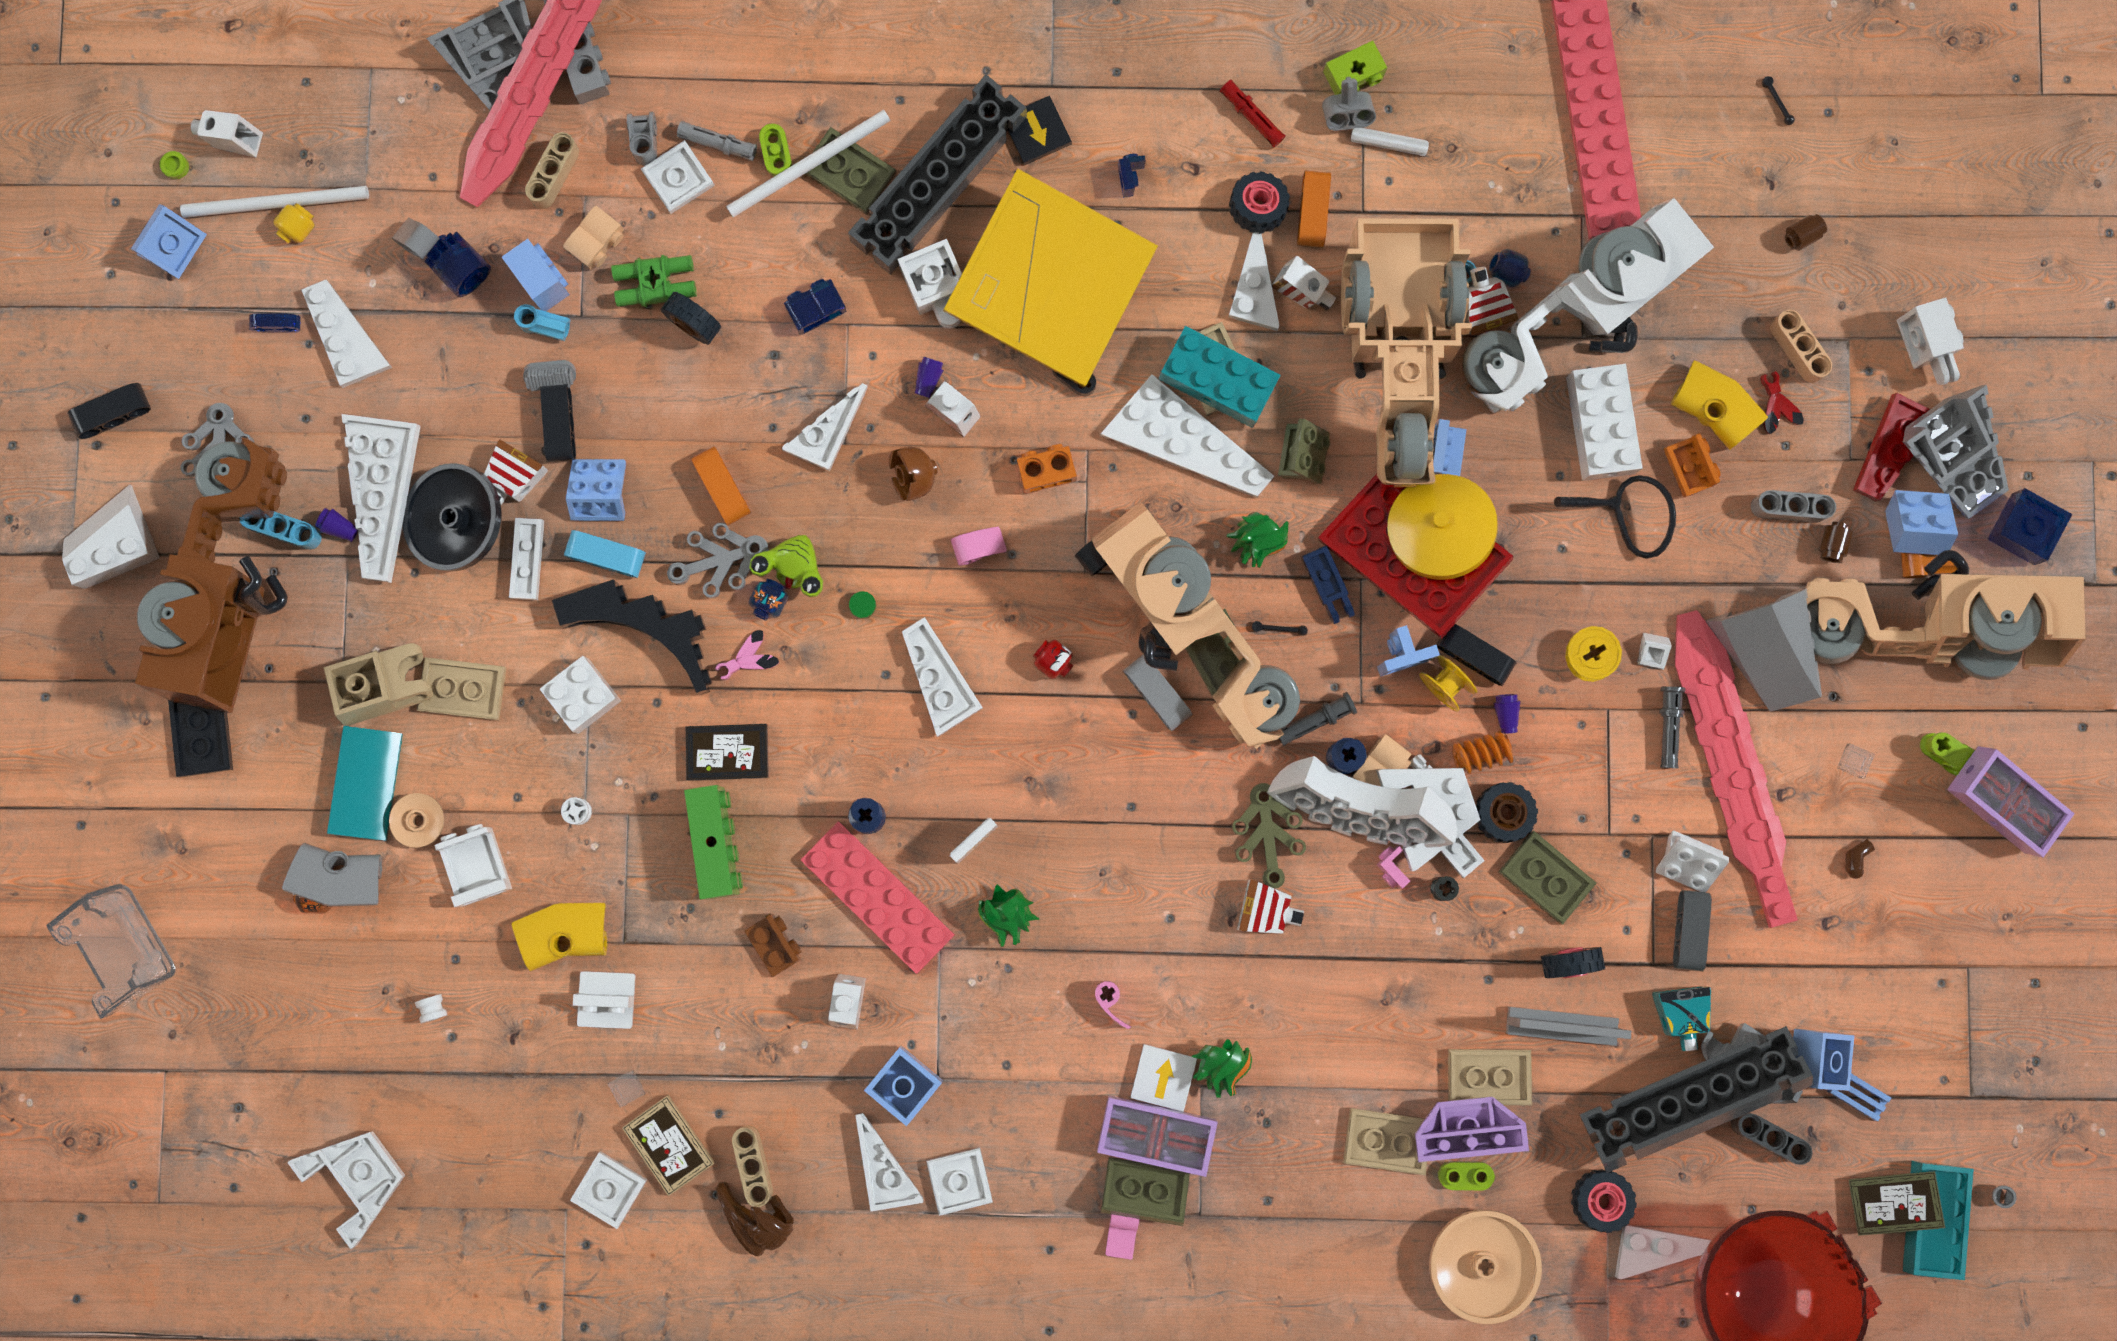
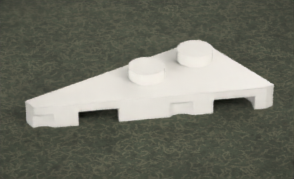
(885, 1178)

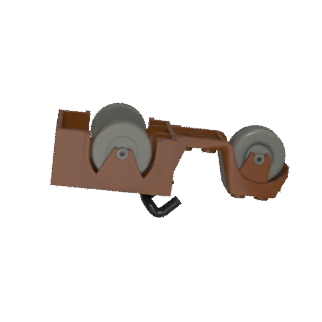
(211, 607)

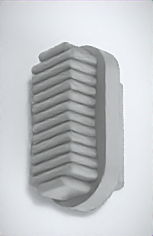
(549, 374)

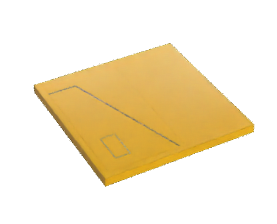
(1050, 278)

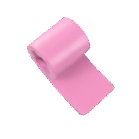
(978, 544)
(1106, 1004)
(1121, 1237)

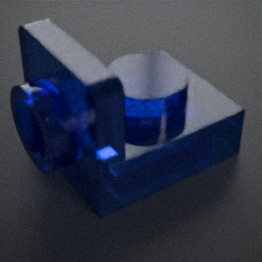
(1127, 177)

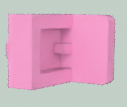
(1392, 874)

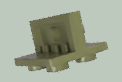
(1304, 452)

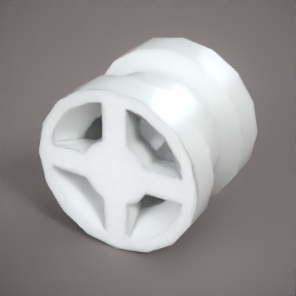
(571, 812)
(431, 1008)

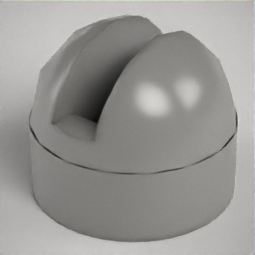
(2009, 1199)

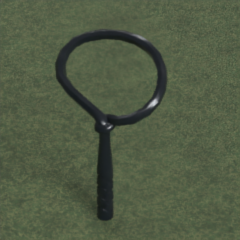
(1614, 504)

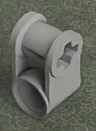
(642, 133)

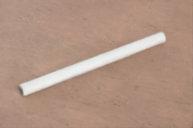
(808, 163)
(274, 201)

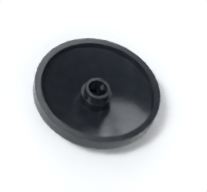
(452, 517)

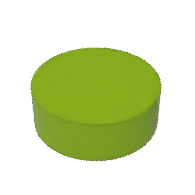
(174, 165)

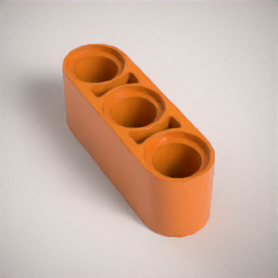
(1314, 209)
(721, 485)

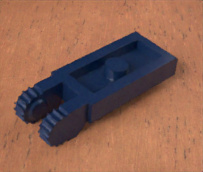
(1327, 582)

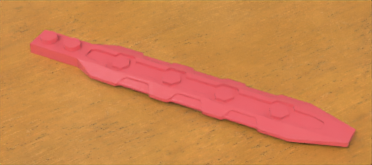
(524, 96)
(1733, 763)

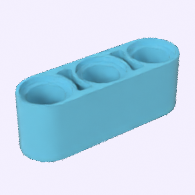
(291, 532)
(604, 553)

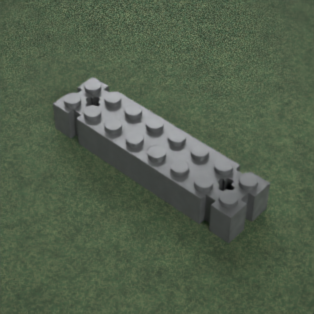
(938, 174)
(1697, 1099)

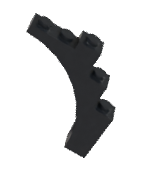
(606, 605)

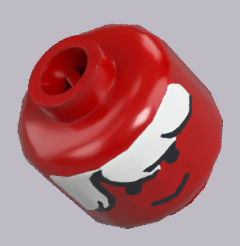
(1053, 659)

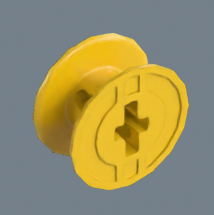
(1606, 661)
(1448, 683)

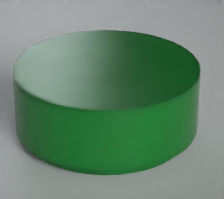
(862, 605)

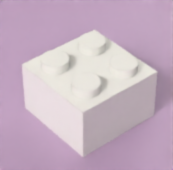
(580, 695)

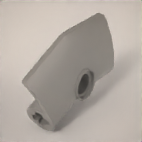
(314, 878)

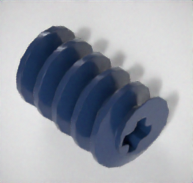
(1356, 754)
(856, 817)

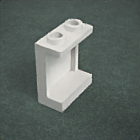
(473, 865)

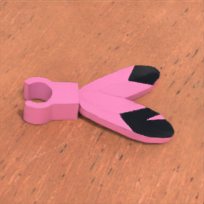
(746, 659)

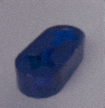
(274, 322)

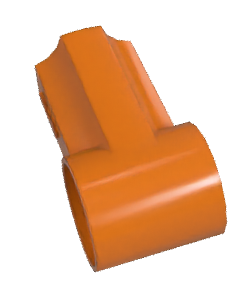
(1914, 564)

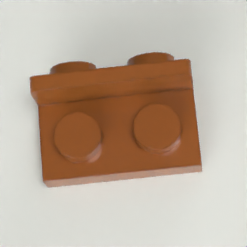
(773, 944)

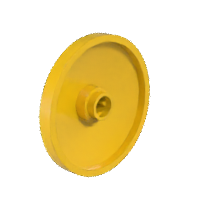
(1443, 527)

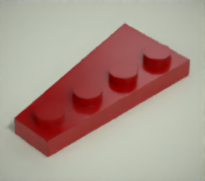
(1887, 451)

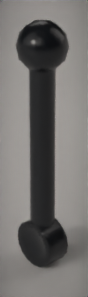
(1767, 83)
(1258, 626)

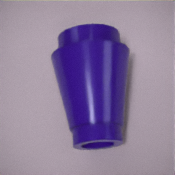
(927, 376)
(336, 525)
(1507, 710)

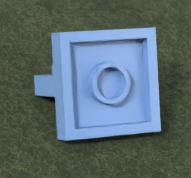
(168, 241)
(1448, 448)
(1406, 656)

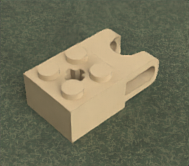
(376, 684)

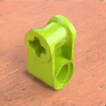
(1951, 753)

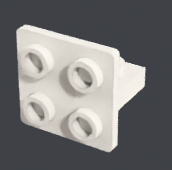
(1691, 862)
(605, 1000)

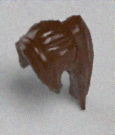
(754, 1227)

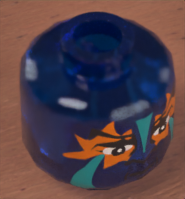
(768, 599)

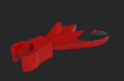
(1778, 405)

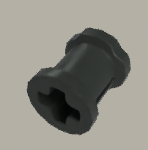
(1451, 883)

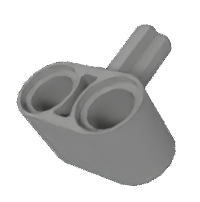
(1349, 108)

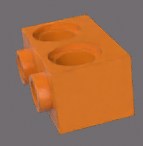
(1048, 476)

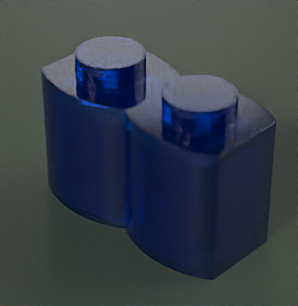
(814, 306)

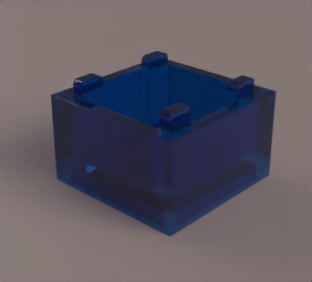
(2029, 526)

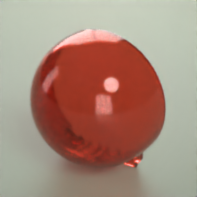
(1782, 1281)

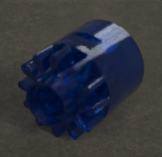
(457, 264)

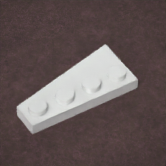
(344, 339)
(941, 682)

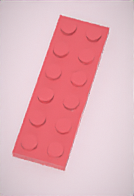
(877, 897)

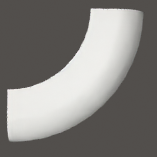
(1364, 808)

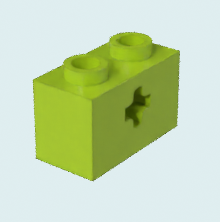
(1363, 59)

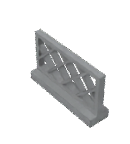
(1564, 1026)

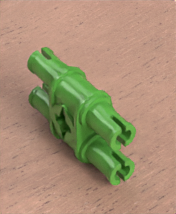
(644, 271)

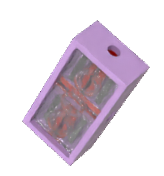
(2010, 801)
(1157, 1136)

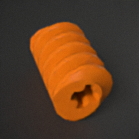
(1482, 751)

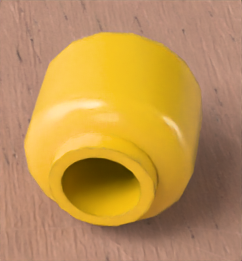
(293, 223)

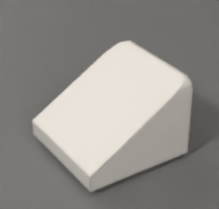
(1654, 651)

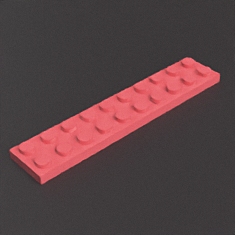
(1596, 114)

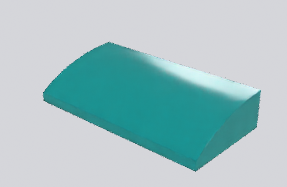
(364, 783)
(1942, 1250)

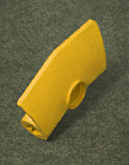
(1735, 408)
(541, 931)

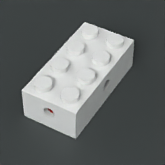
(1604, 422)

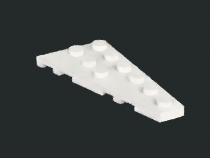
(1177, 434)

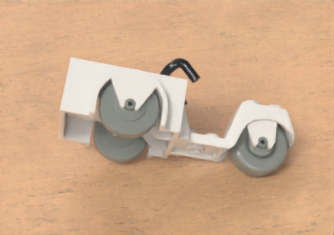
(1614, 280)

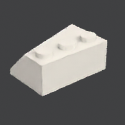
(109, 542)

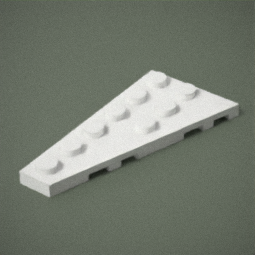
(380, 480)

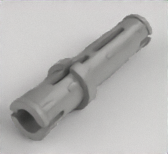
(721, 142)

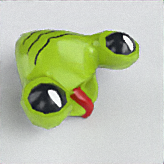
(794, 565)

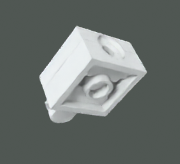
(932, 275)
(1933, 339)

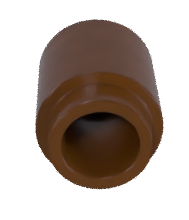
(1805, 232)
(1835, 542)

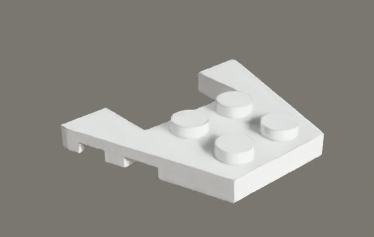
(1450, 786)
(365, 1174)

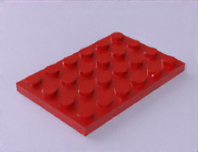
(1363, 542)

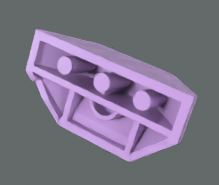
(1470, 1130)

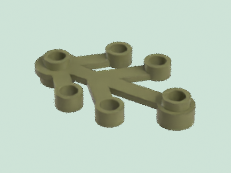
(1268, 830)

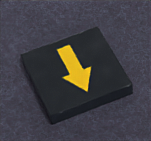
(1040, 132)

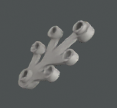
(219, 429)
(723, 559)

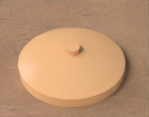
(1485, 1266)

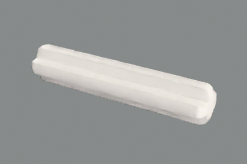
(1390, 141)

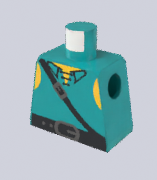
(1684, 1013)

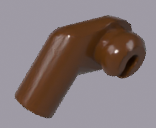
(1855, 858)

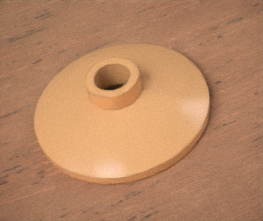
(403, 820)

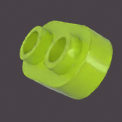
(774, 151)
(1467, 1175)

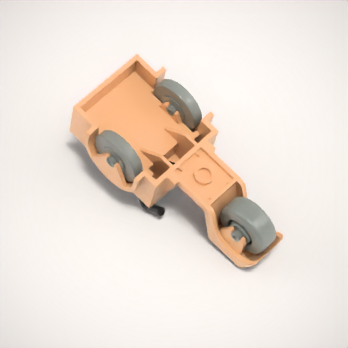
(1408, 311)
(1173, 591)
(1973, 617)

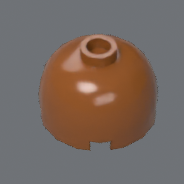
(913, 471)

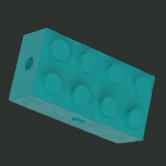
(1219, 376)

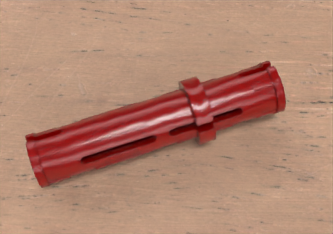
(1245, 106)

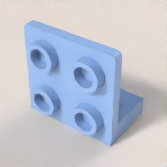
(596, 490)

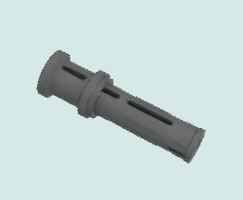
(1327, 714)
(1671, 716)

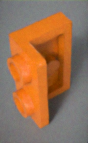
(1692, 465)

